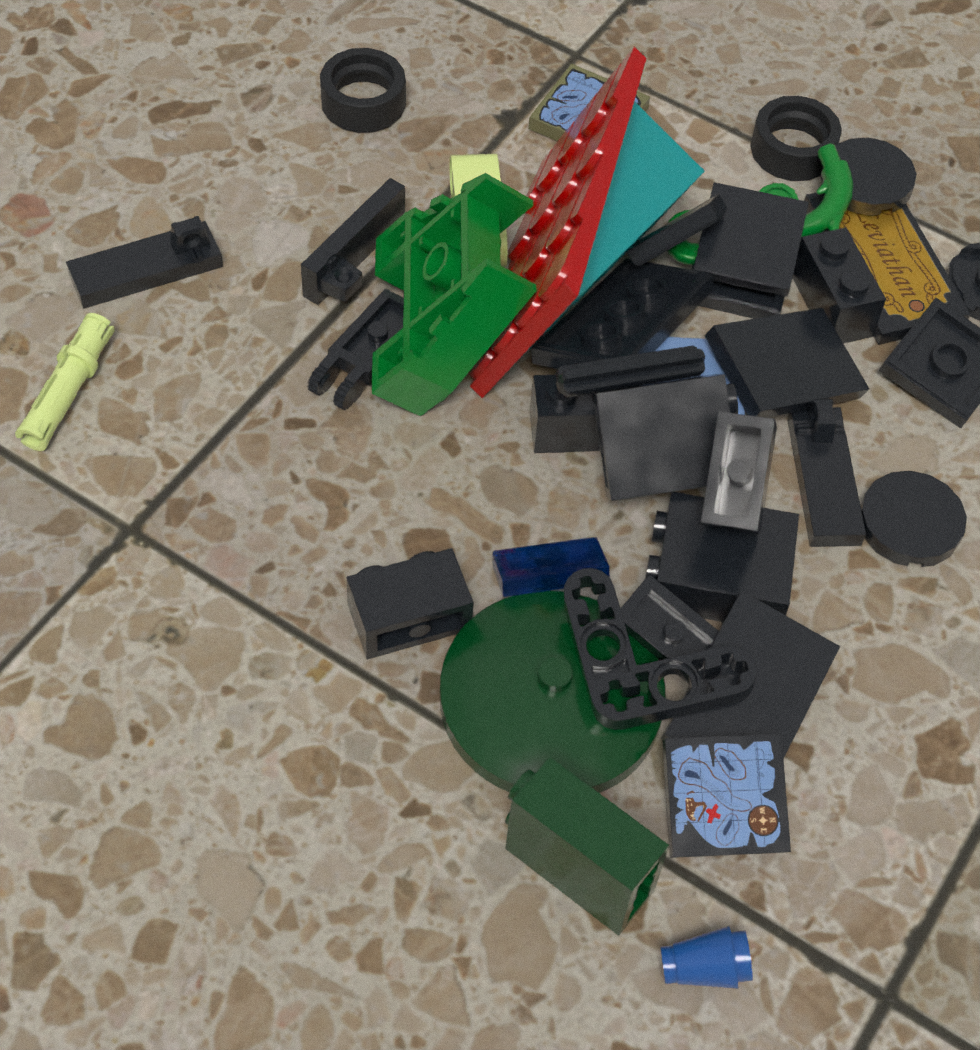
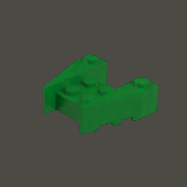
(452, 289)

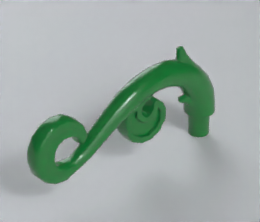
(828, 215)

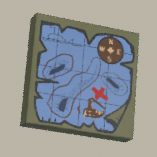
(568, 100)

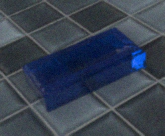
(545, 565)

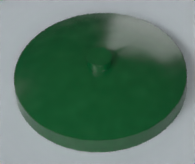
(520, 696)

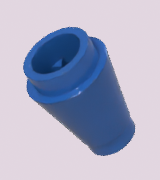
(709, 960)

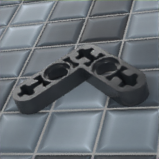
(626, 676)

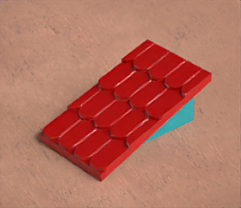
(591, 204)

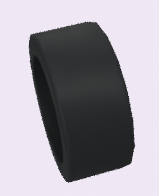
(364, 113)
(798, 114)

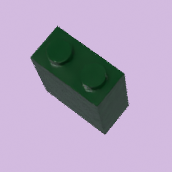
(583, 844)

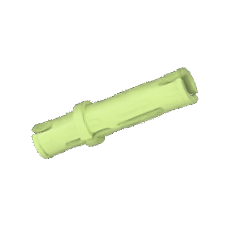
(74, 365)

